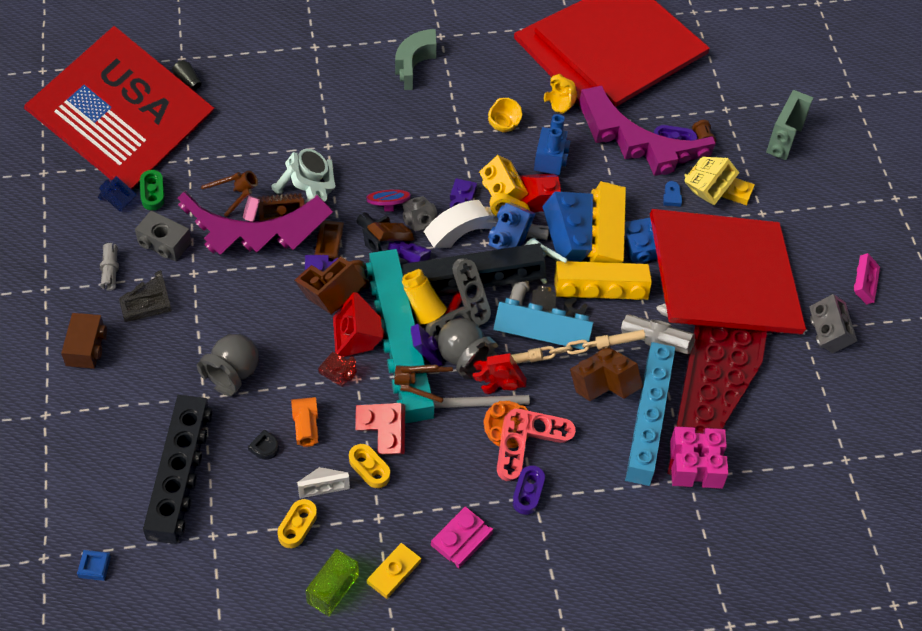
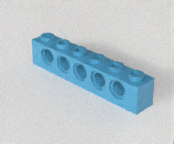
(650, 414)

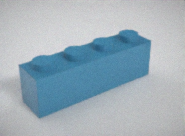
(541, 324)

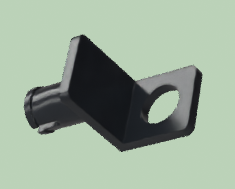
(369, 238)

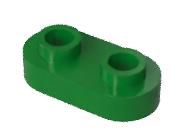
(152, 194)

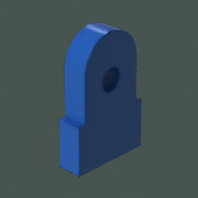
(672, 198)

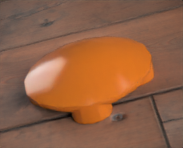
(494, 422)

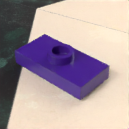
(426, 345)

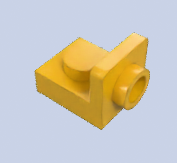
(739, 191)

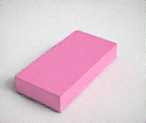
(251, 208)

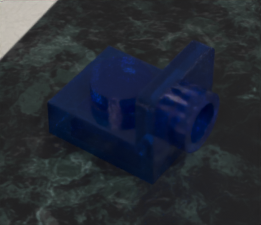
(116, 193)

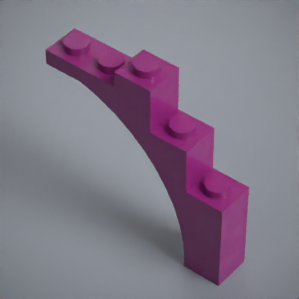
(660, 151)
(224, 231)

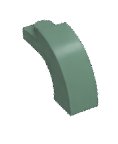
(412, 51)

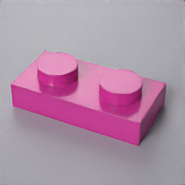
(867, 279)

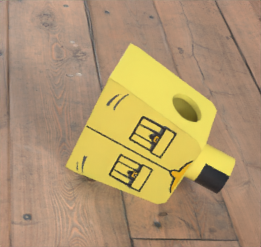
(710, 178)

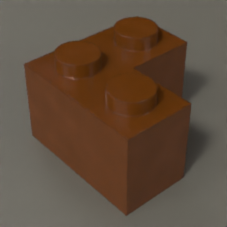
(332, 286)
(606, 372)

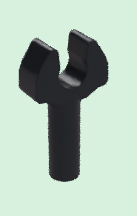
(570, 311)

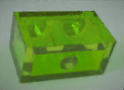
(332, 582)

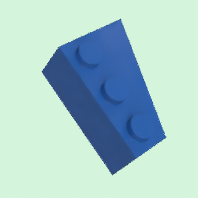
(570, 223)

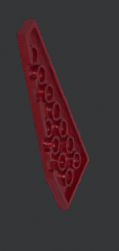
(718, 375)

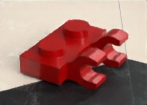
(500, 372)

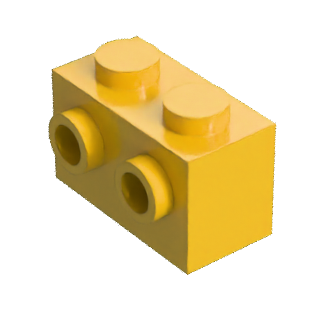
(502, 177)

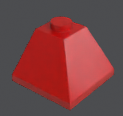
(539, 189)
(356, 327)

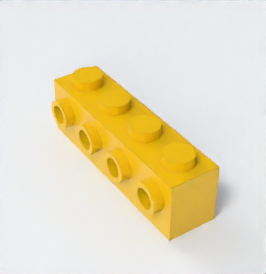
(608, 223)
(602, 280)

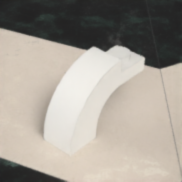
(458, 221)

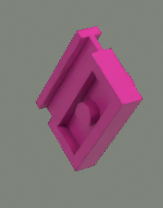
(461, 537)

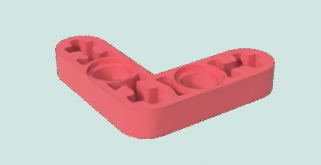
(526, 428)

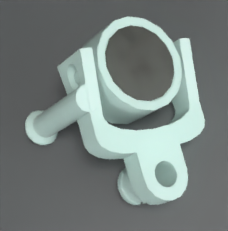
(306, 172)

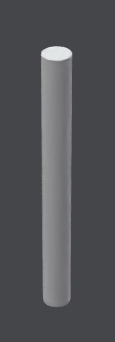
(480, 401)

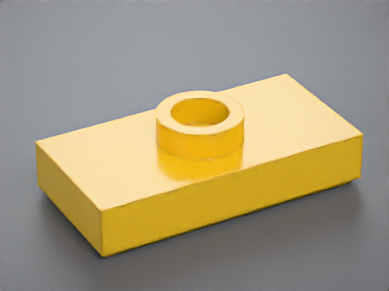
(393, 570)

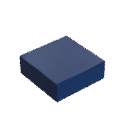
(93, 565)

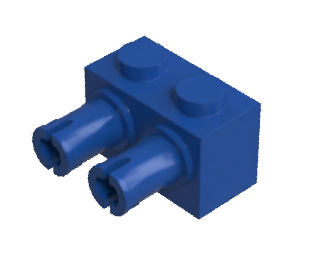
(552, 147)
(511, 226)

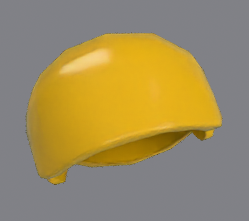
(505, 115)

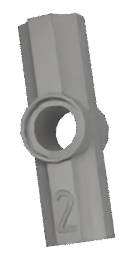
(660, 332)

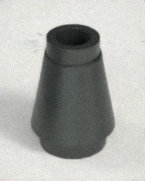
(185, 72)

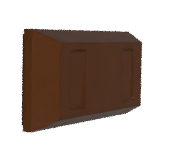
(390, 231)
(329, 239)

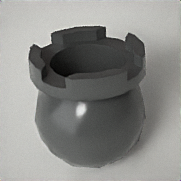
(463, 344)
(229, 363)

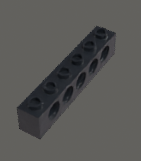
(168, 528)

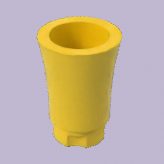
(422, 297)

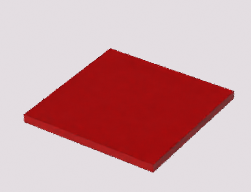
(621, 44)
(725, 272)

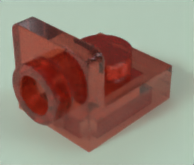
(338, 369)

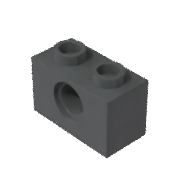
(163, 236)

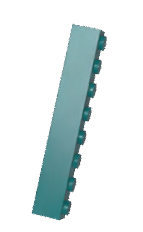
(396, 321)

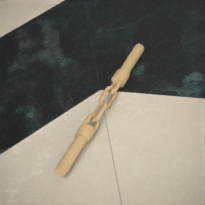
(601, 342)

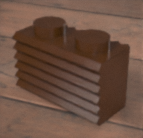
(278, 206)

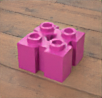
(698, 457)

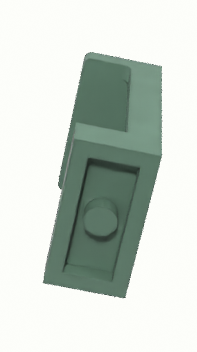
(789, 121)

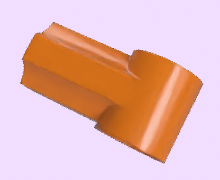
(305, 416)

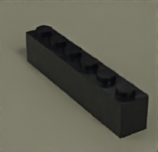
(493, 266)

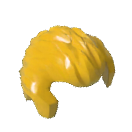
(562, 94)

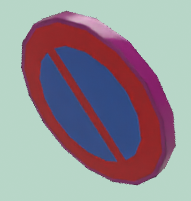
(388, 198)

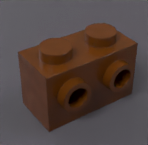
(83, 340)

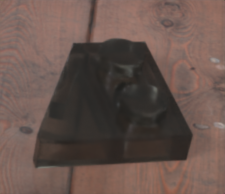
(146, 300)

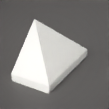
(322, 482)

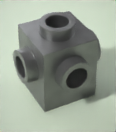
(419, 213)

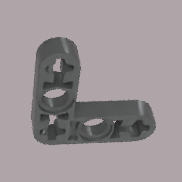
(468, 310)

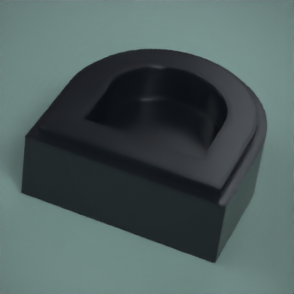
(264, 446)

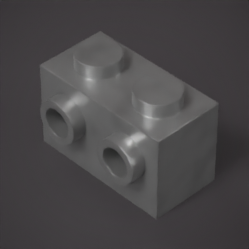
(832, 324)

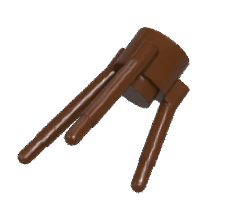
(243, 183)
(407, 375)

